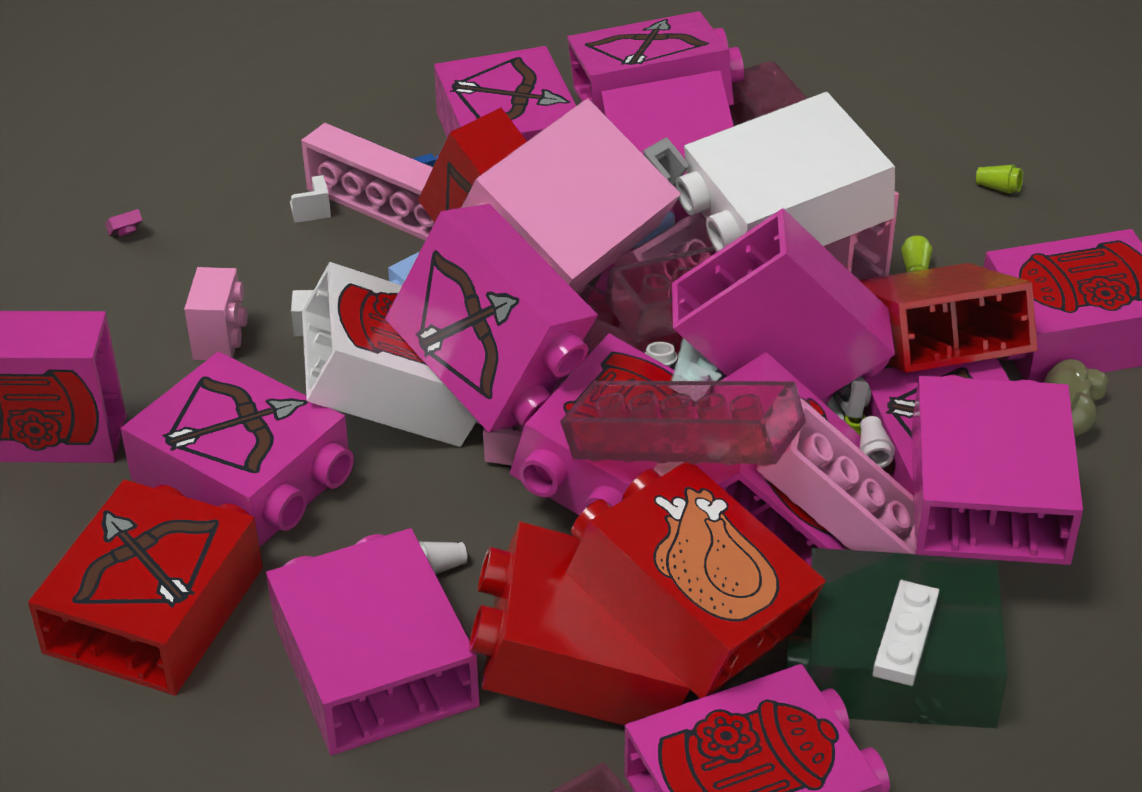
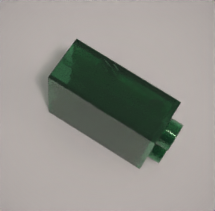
(963, 656)

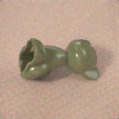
(1084, 389)

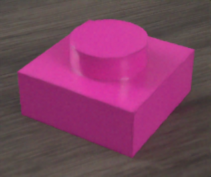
(124, 223)

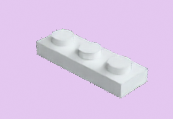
(906, 633)

